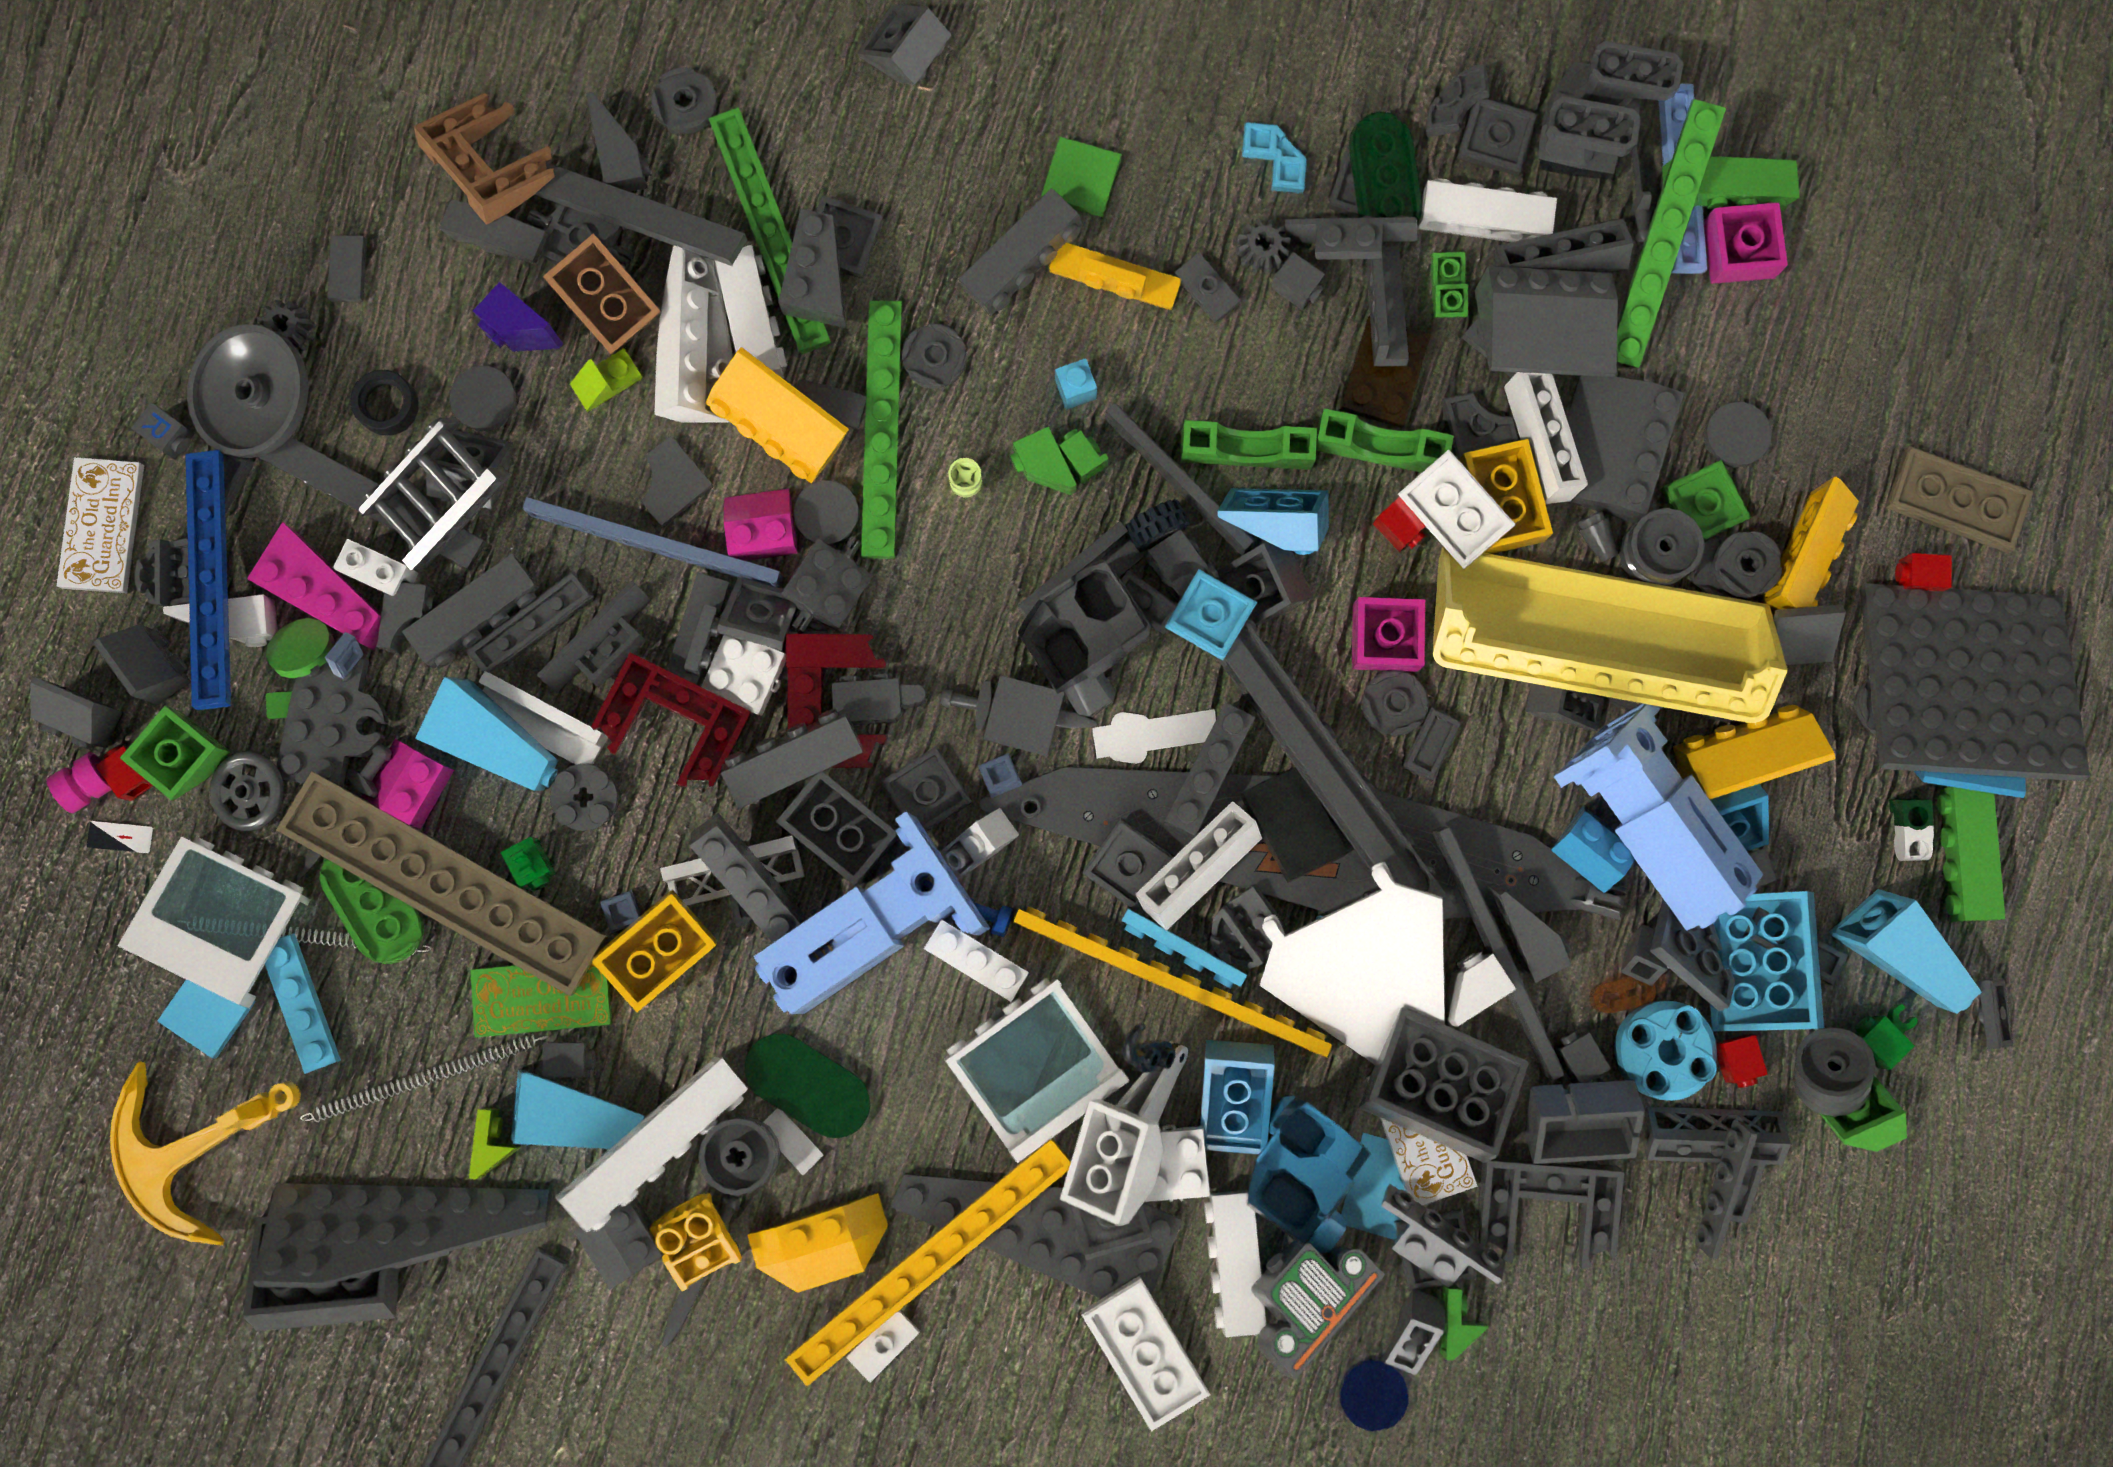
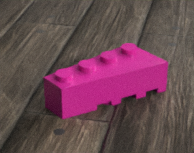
(306, 580)

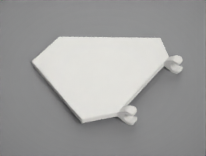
(1362, 964)

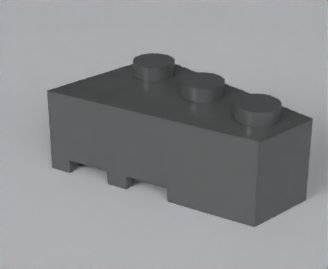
(813, 272)

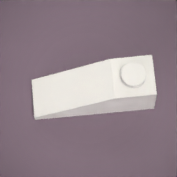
(250, 618)

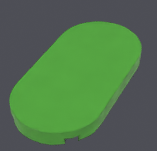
(375, 920)

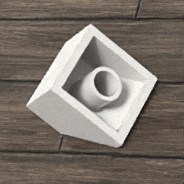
(1475, 987)

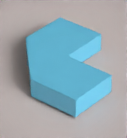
(1270, 143)

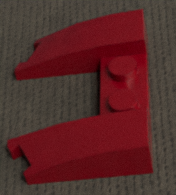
(805, 659)
(645, 681)

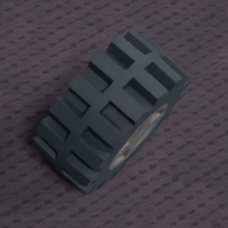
(1157, 524)

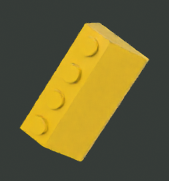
(776, 416)
(1813, 546)
(1753, 751)

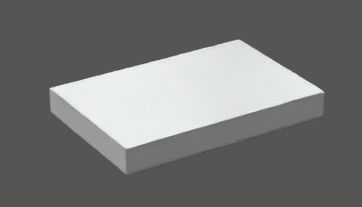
(1456, 509)

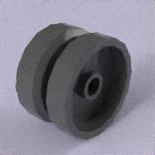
(1662, 547)
(1833, 1071)
(719, 1158)

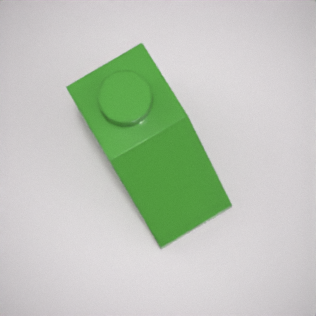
(1043, 461)

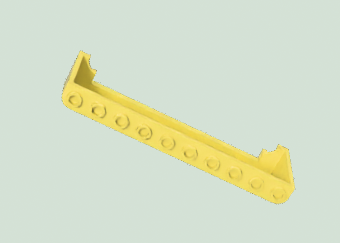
(1608, 636)

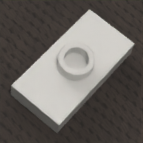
(882, 1345)

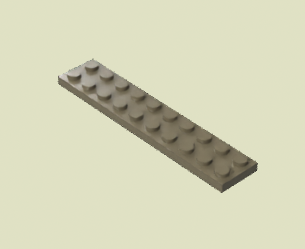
(441, 883)

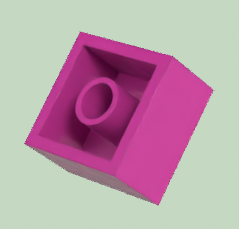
(1745, 243)
(1388, 634)

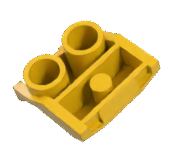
(694, 1240)

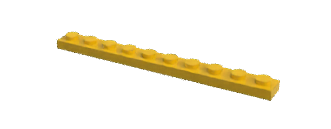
(1186, 986)
(929, 1261)

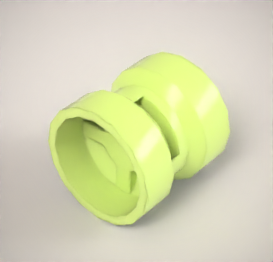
(962, 472)

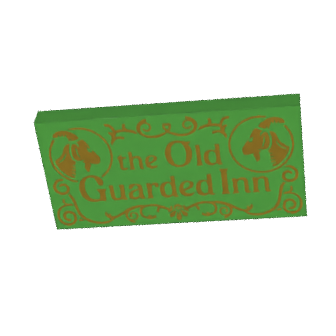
(517, 1002)

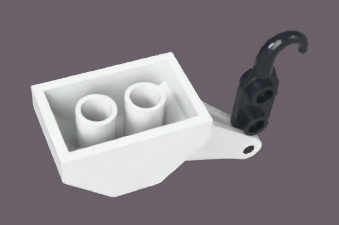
(1122, 1143)

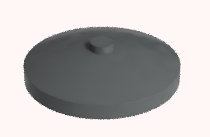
(247, 391)

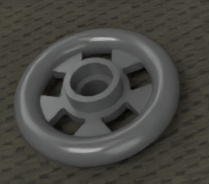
(268, 806)

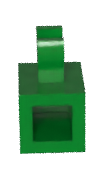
(529, 864)
(1887, 1036)

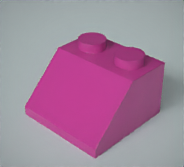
(760, 525)
(409, 784)

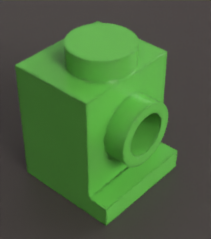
(1082, 455)

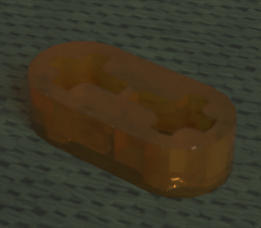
(1624, 1002)

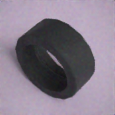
(367, 385)

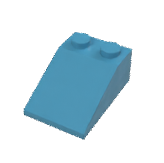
(1280, 516)
(1237, 1096)

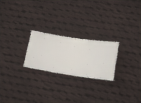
(793, 1142)

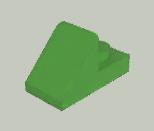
(1457, 1333)

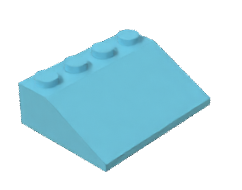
(1769, 988)

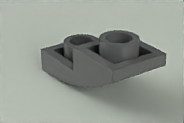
(839, 403)

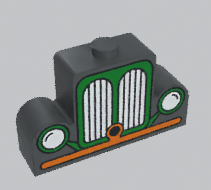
(1310, 1301)

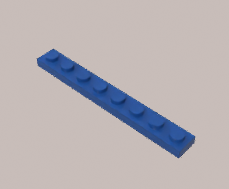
(208, 580)

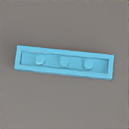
(1195, 956)
(301, 1005)

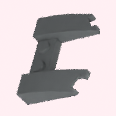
(1593, 1185)

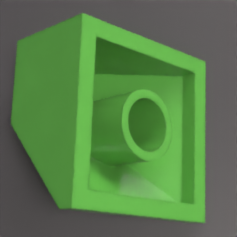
(1875, 1124)

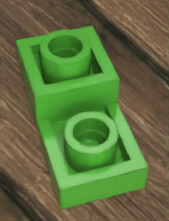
(1449, 285)

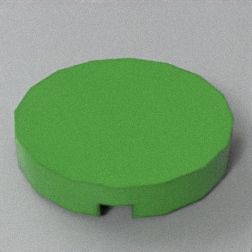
(299, 647)

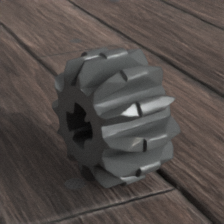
(1255, 254)
(291, 316)

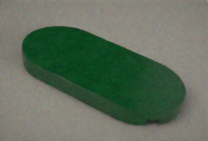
(1384, 168)
(807, 1085)

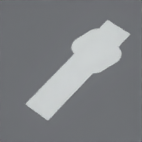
(1135, 734)

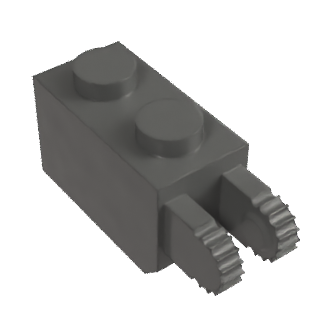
(876, 699)

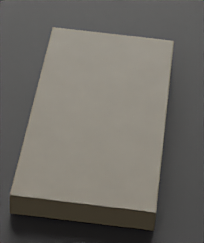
(1959, 499)

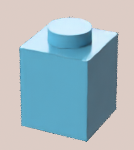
(1075, 384)

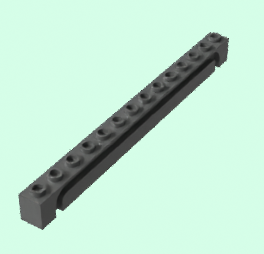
(1304, 737)

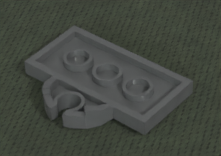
(327, 724)

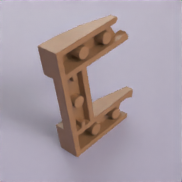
(489, 193)

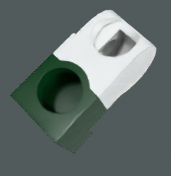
(1913, 828)

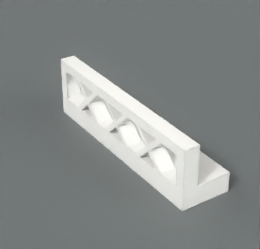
(762, 851)

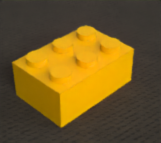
(1513, 483)
(654, 950)

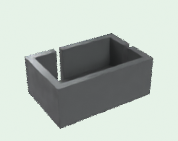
(1584, 1122)

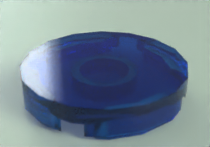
(1373, 1395)

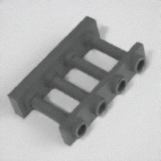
(464, 503)

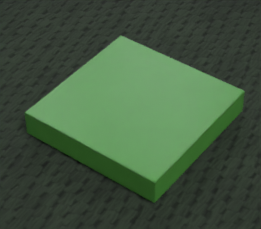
(1082, 175)
(1709, 499)

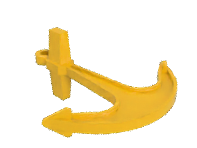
(148, 1169)

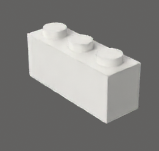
(976, 960)

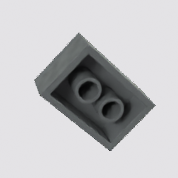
(838, 828)

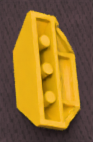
(821, 1244)

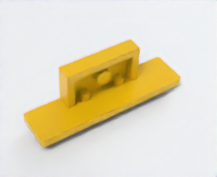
(1116, 275)

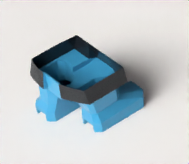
(1305, 1174)

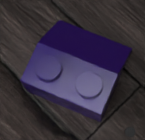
(514, 323)

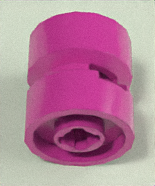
(75, 786)

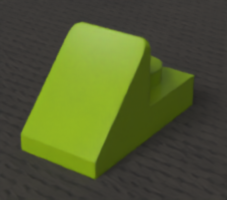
(603, 381)
(485, 1152)

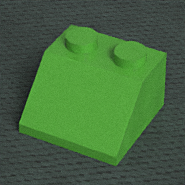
(174, 753)

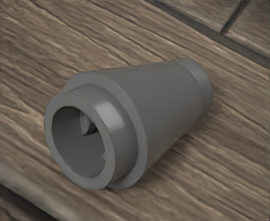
(1599, 535)

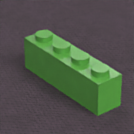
(1746, 182)
(1971, 855)

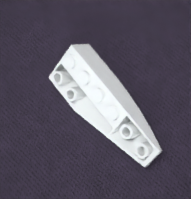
(691, 339)

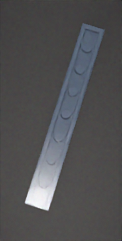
(652, 543)

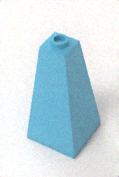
(482, 733)
(1906, 945)
(565, 1116)

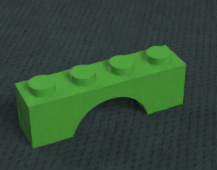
(1352, 438)
(1277, 448)

